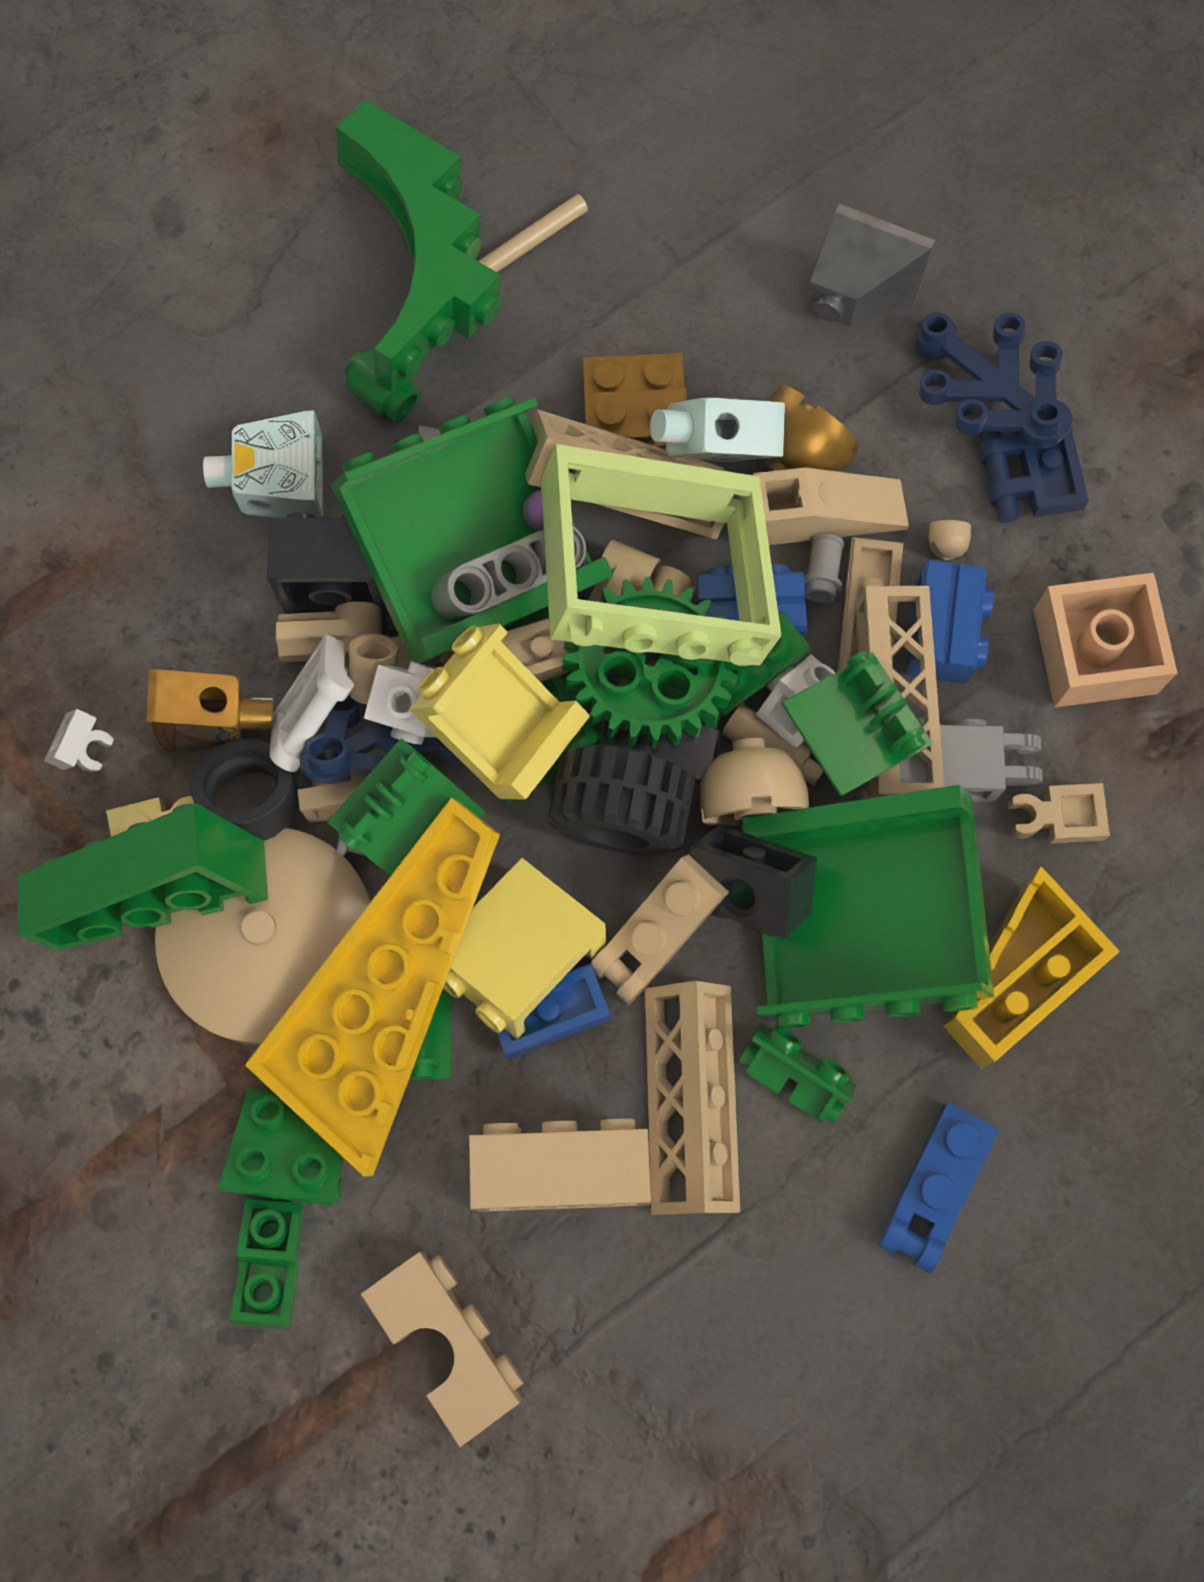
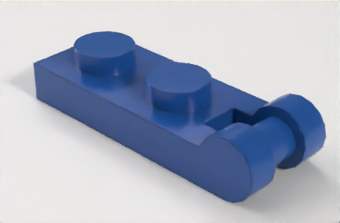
(939, 1185)

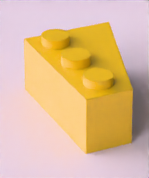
(1036, 963)

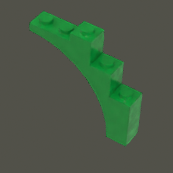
(421, 190)

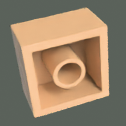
(1104, 640)

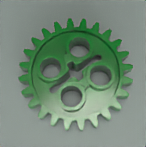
(640, 704)

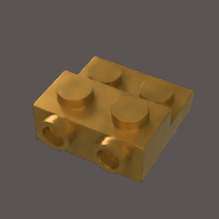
(628, 389)

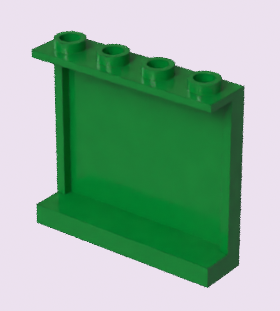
(441, 508)
(890, 912)

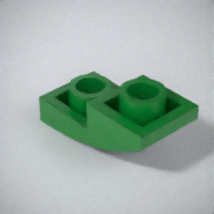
(268, 1264)

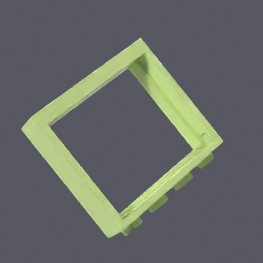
(669, 490)

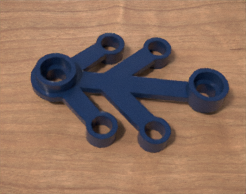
(938, 340)
(332, 757)

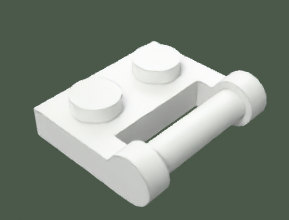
(309, 702)

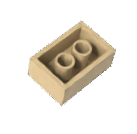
(559, 1167)

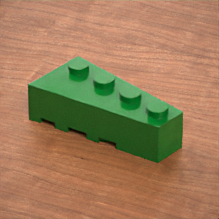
(141, 878)

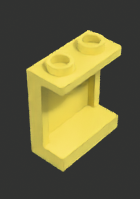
(496, 714)
(521, 947)

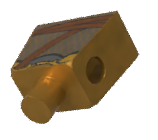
(200, 710)

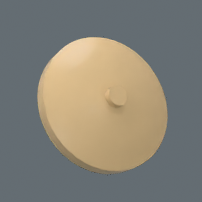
(253, 960)

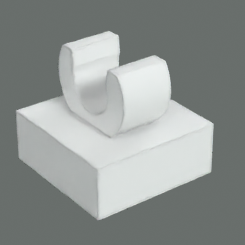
(72, 740)

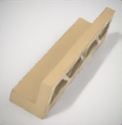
(559, 430)
(873, 635)
(702, 1097)

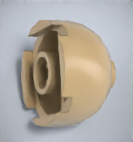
(751, 784)

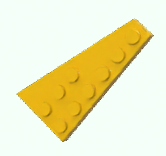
(363, 1016)

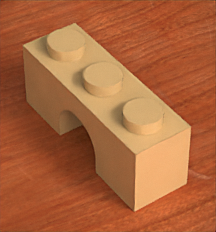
(479, 1384)

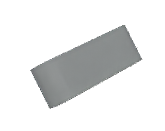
(486, 581)

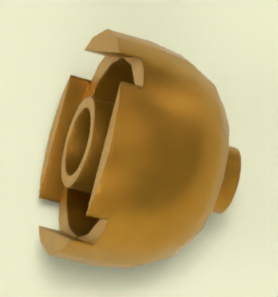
(811, 436)

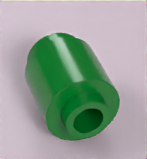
(361, 382)

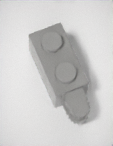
(976, 759)

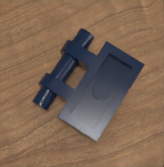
(1050, 478)

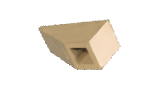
(832, 502)

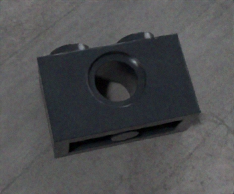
(765, 881)

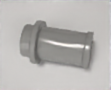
(822, 579)

